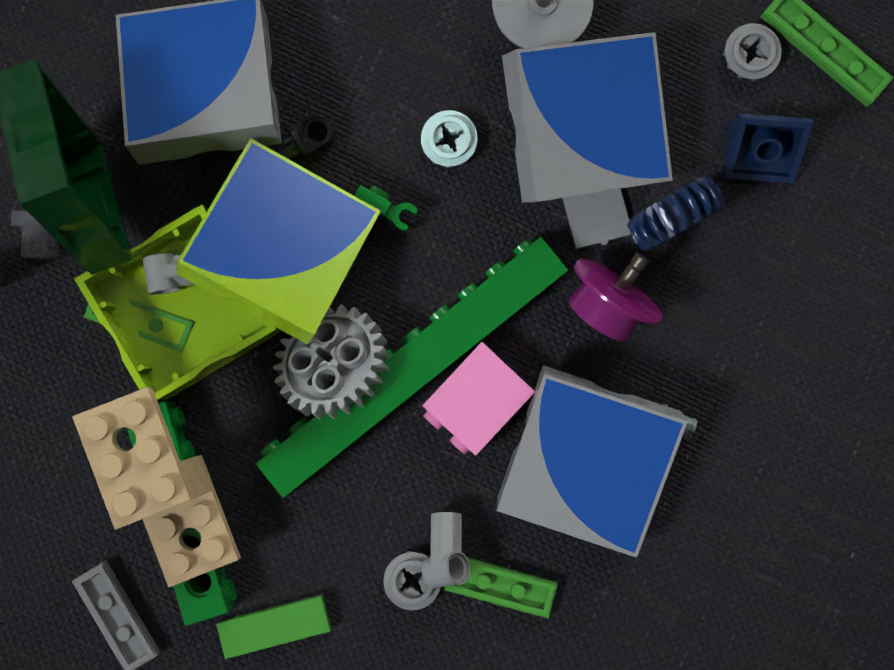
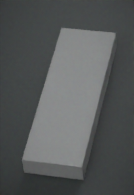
(116, 616)

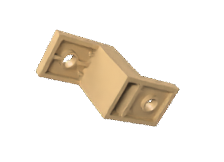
(156, 486)

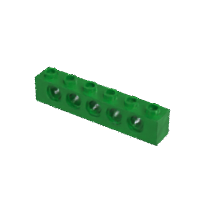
(194, 600)

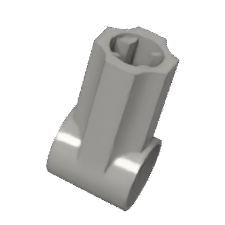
(161, 274)
(446, 563)

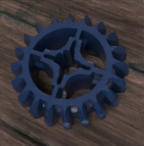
(676, 213)

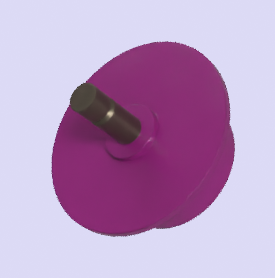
(612, 300)

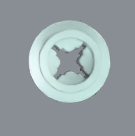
(454, 123)

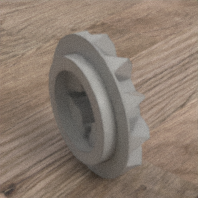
(767, 48)
(394, 578)

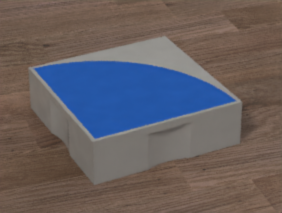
(196, 79)
(587, 116)
(591, 461)

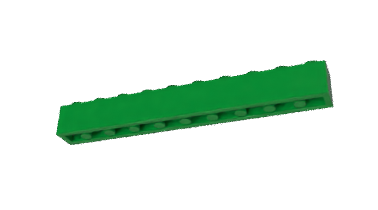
(416, 363)

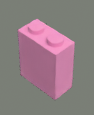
(477, 400)

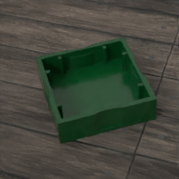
(61, 169)

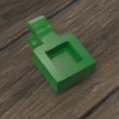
(379, 200)

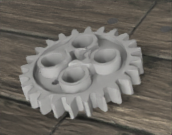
(332, 362)

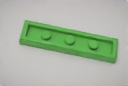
(828, 49)

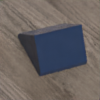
(765, 147)

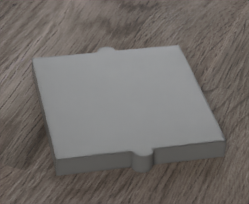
(596, 217)

